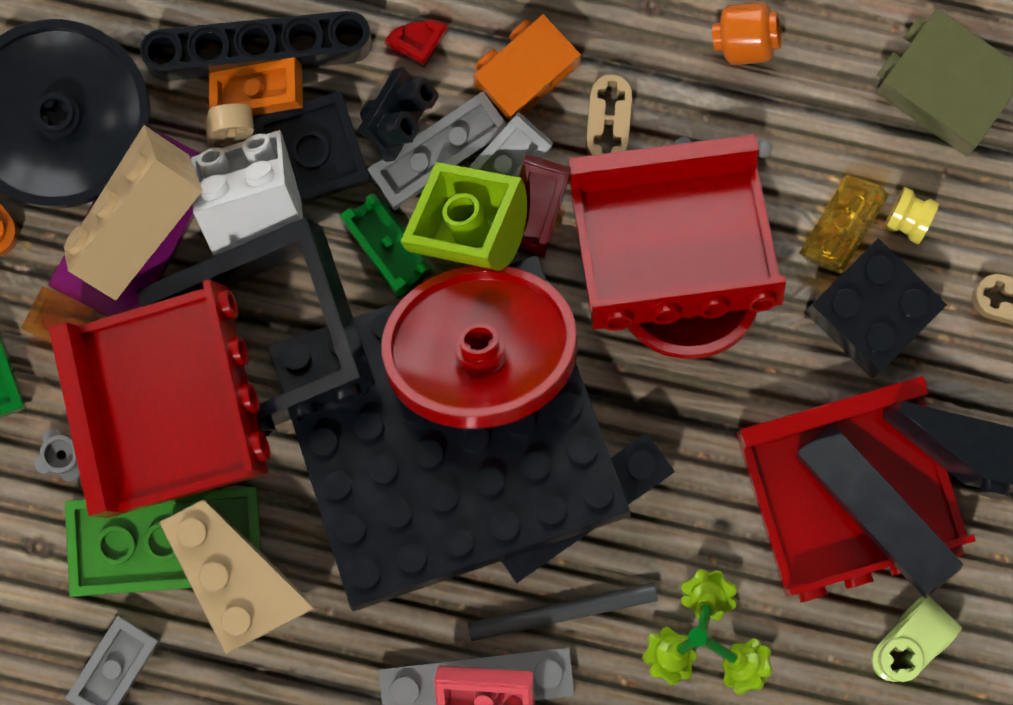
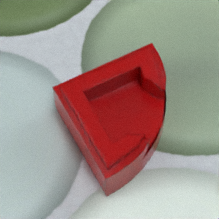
(417, 40)

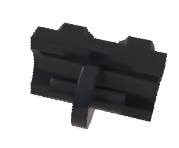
(395, 113)

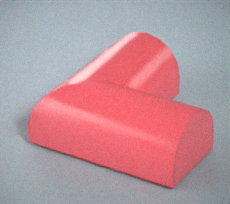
(483, 686)

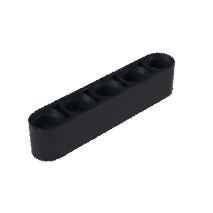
(236, 35)

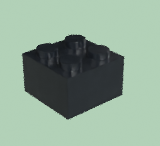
(875, 308)

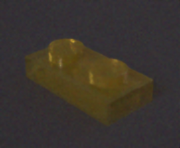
(844, 224)

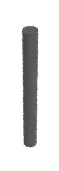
(562, 611)

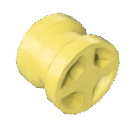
(911, 215)

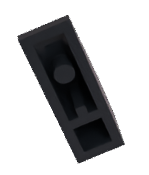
(966, 447)

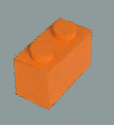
(526, 67)

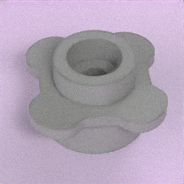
(49, 461)

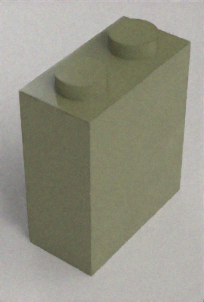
(948, 81)

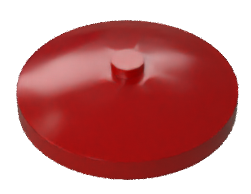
(479, 346)

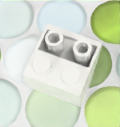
(245, 191)

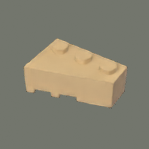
(132, 214)
(231, 577)

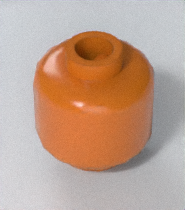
(747, 33)

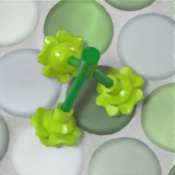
(673, 654)

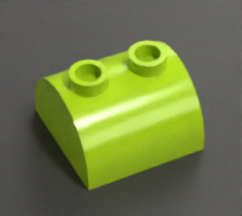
(468, 217)

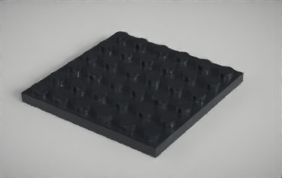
(437, 500)

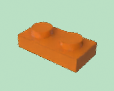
(264, 86)

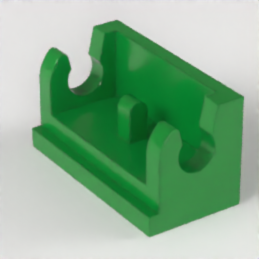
(380, 237)

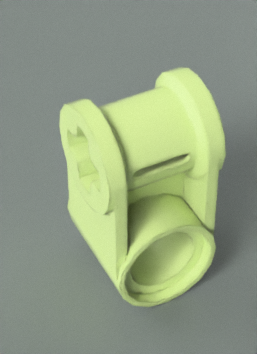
(920, 634)

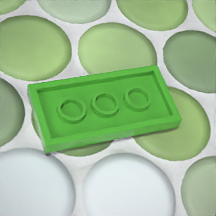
(132, 550)

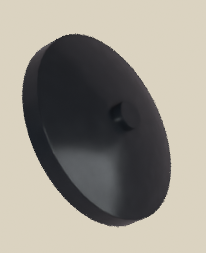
(65, 111)

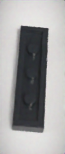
(879, 511)

